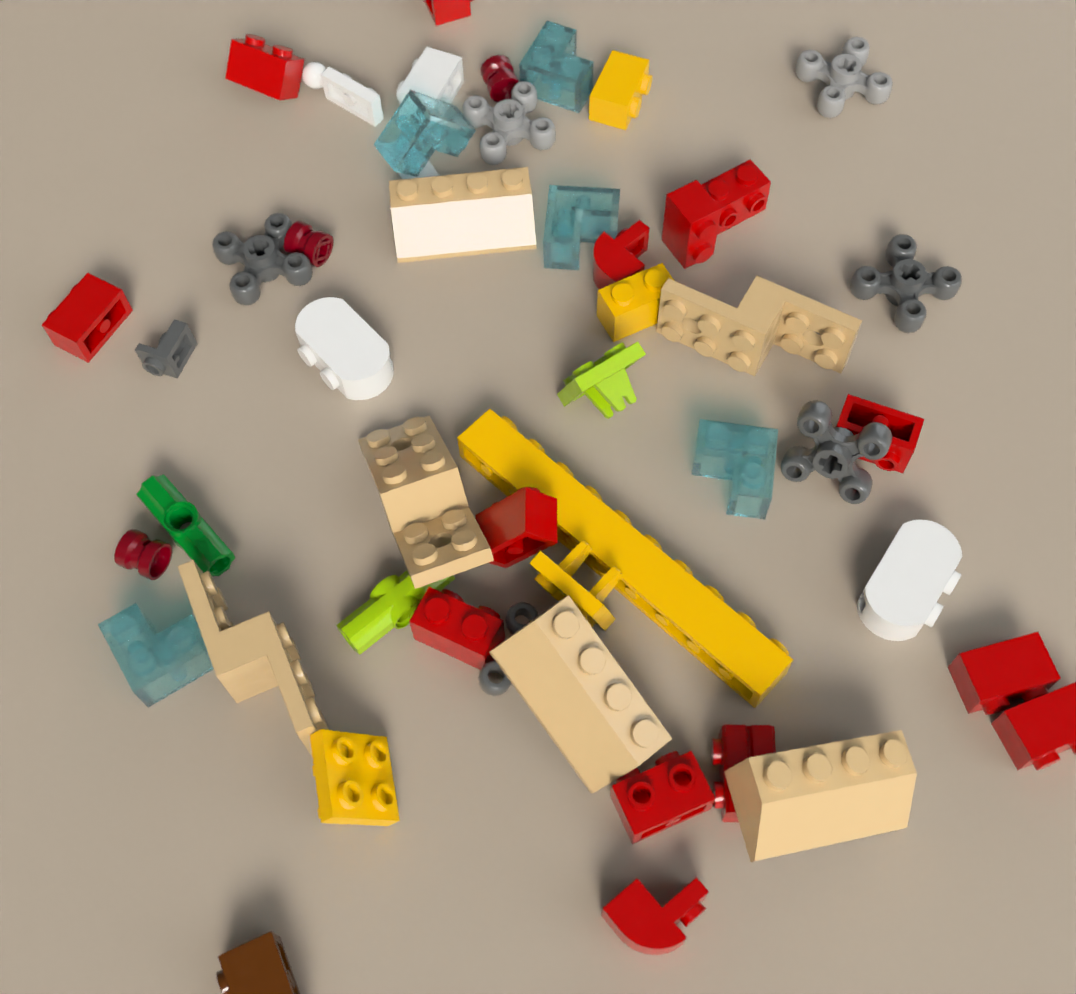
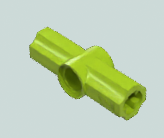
(389, 606)

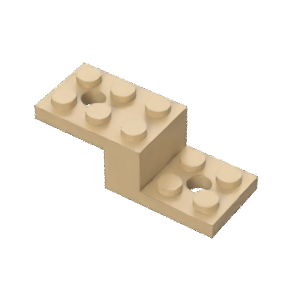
(763, 318)
(424, 501)
(252, 653)

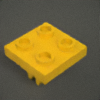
(559, 583)
(353, 778)

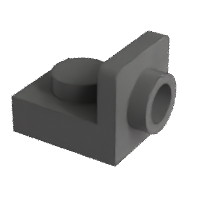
(171, 354)

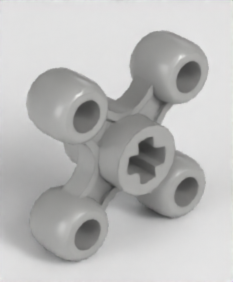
(843, 77)
(509, 122)

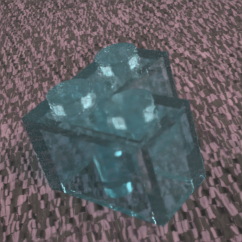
(556, 70)
(419, 130)
(577, 217)
(740, 455)
(152, 661)

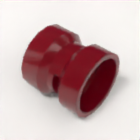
(499, 77)
(313, 244)
(141, 553)

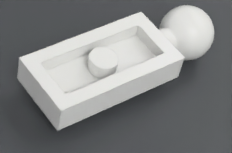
(344, 92)

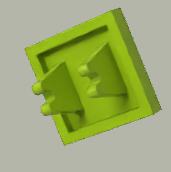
(606, 381)

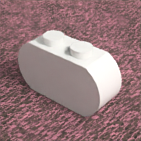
(343, 349)
(910, 581)

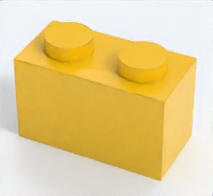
(620, 90)
(631, 302)

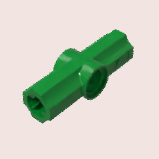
(198, 538)

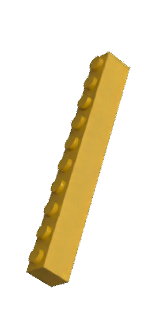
(650, 579)

